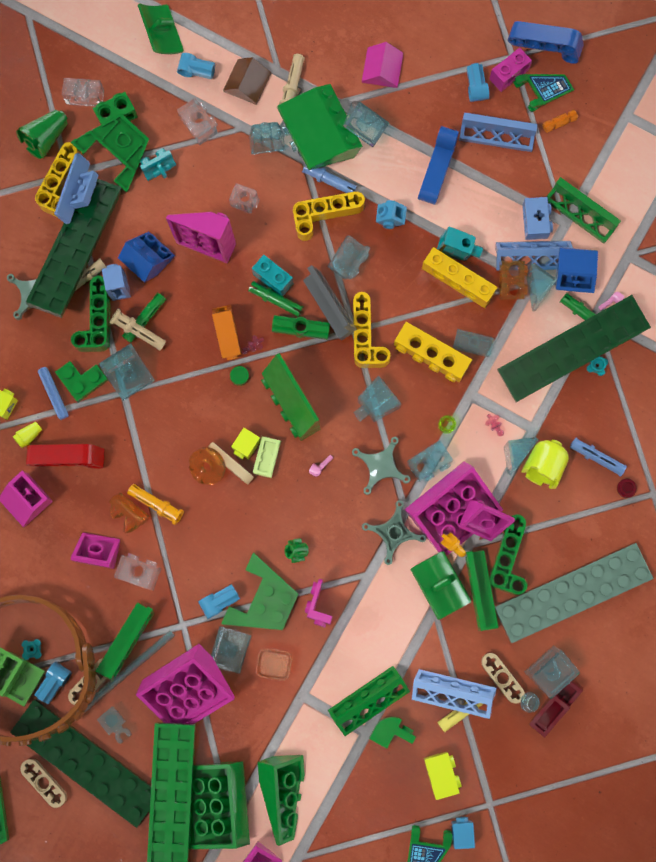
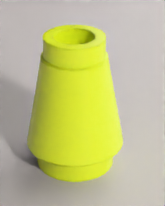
(27, 434)

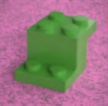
(18, 677)

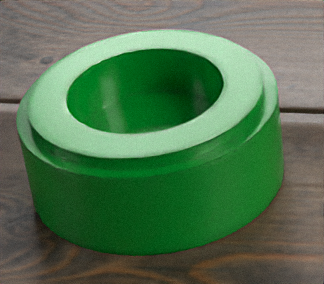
(239, 375)

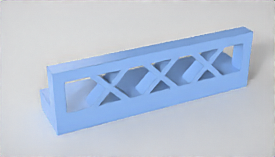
(453, 689)

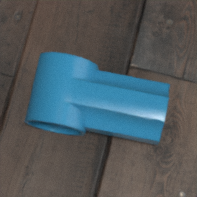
(190, 65)
(477, 88)
(216, 602)
(55, 679)

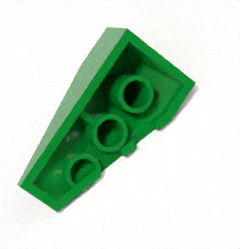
(280, 789)

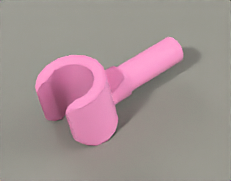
(616, 297)
(316, 470)

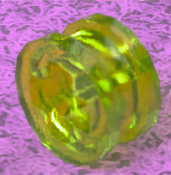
(450, 419)

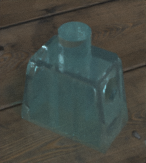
(266, 138)
(376, 401)

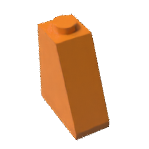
(226, 332)

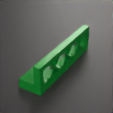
(585, 204)
(481, 590)
(125, 642)
(366, 698)

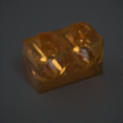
(507, 280)

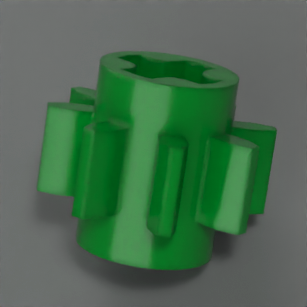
(296, 550)

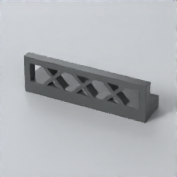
(329, 303)

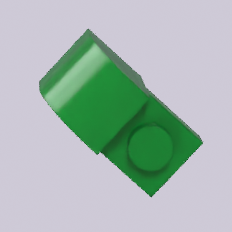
(387, 727)

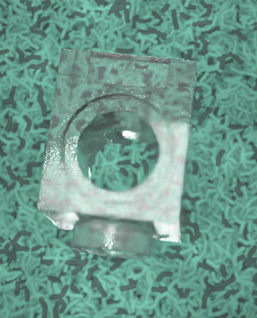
(241, 191)

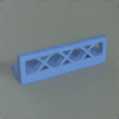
(500, 126)
(531, 249)

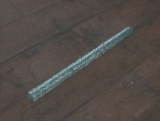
(131, 667)

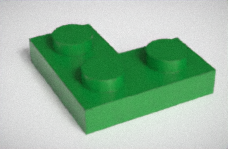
(81, 385)

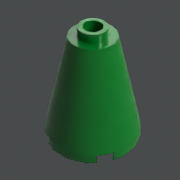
(42, 133)

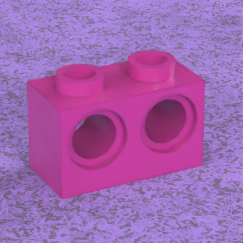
(506, 71)

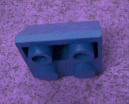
(145, 256)
(576, 270)

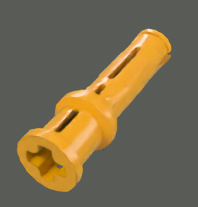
(163, 508)

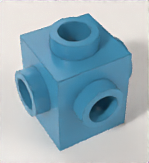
(391, 214)

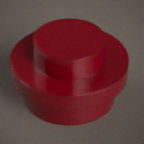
(626, 488)

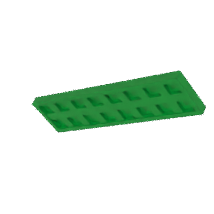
(171, 792)

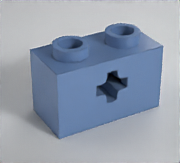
(532, 227)
(116, 282)

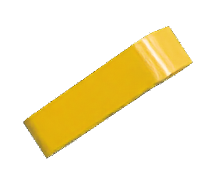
(55, 176)
(328, 213)
(365, 330)

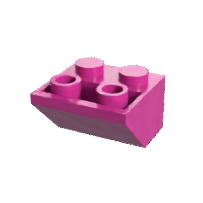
(24, 498)

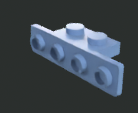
(77, 189)

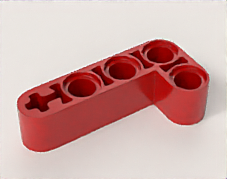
(65, 455)

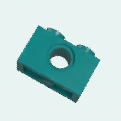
(272, 275)

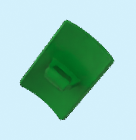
(161, 29)
(440, 585)

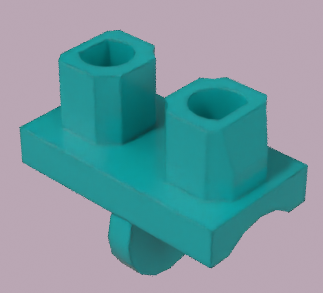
(158, 165)

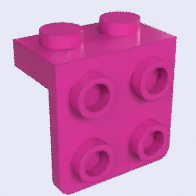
(319, 618)

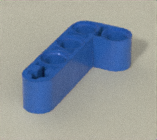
(548, 38)
(438, 165)

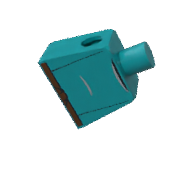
(458, 244)

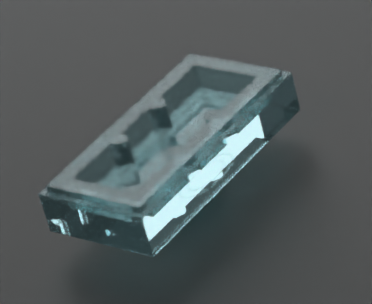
(473, 343)

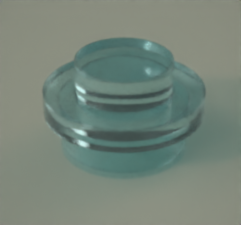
(529, 702)

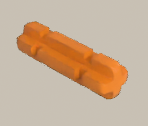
(560, 121)

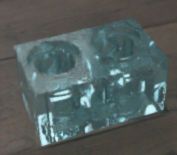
(426, 457)

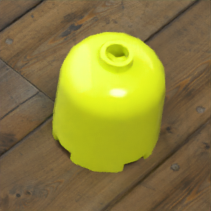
(546, 463)

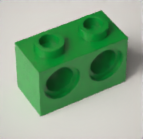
(112, 106)

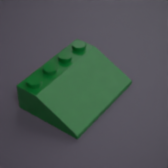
(317, 128)
(290, 398)
(219, 807)

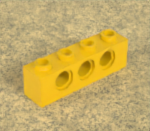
(459, 277)
(444, 352)

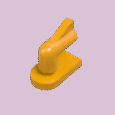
(452, 543)

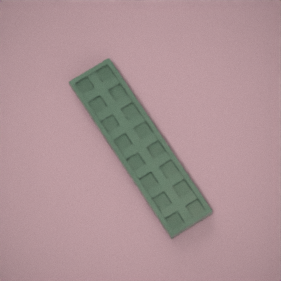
(573, 593)

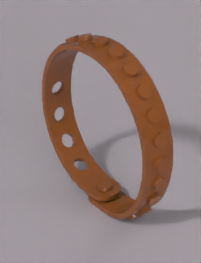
(85, 661)

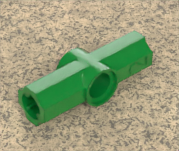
(288, 326)

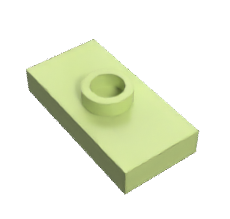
(266, 457)

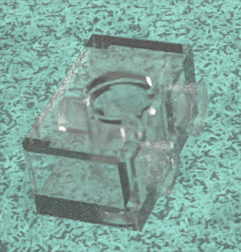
(82, 92)
(200, 131)
(126, 568)

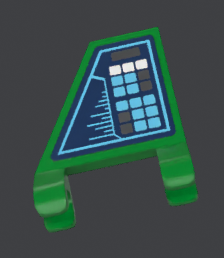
(545, 86)
(426, 851)

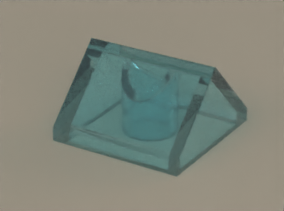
(365, 123)
(539, 285)
(516, 451)
(230, 649)
(552, 671)

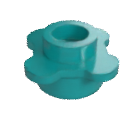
(602, 365)
(36, 653)

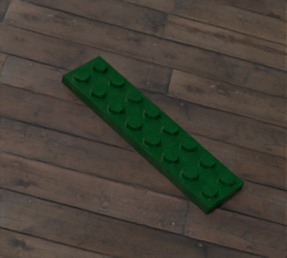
(73, 251)
(574, 348)
(87, 764)

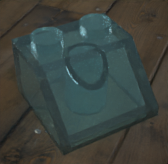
(126, 372)

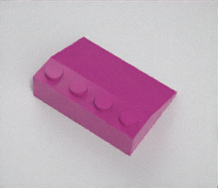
(204, 233)
(445, 503)
(186, 688)

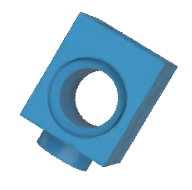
(463, 833)

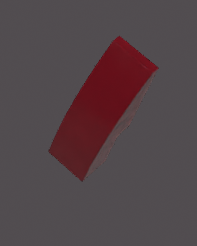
(555, 708)

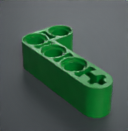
(95, 315)
(510, 553)

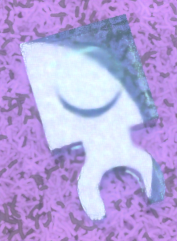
(112, 722)

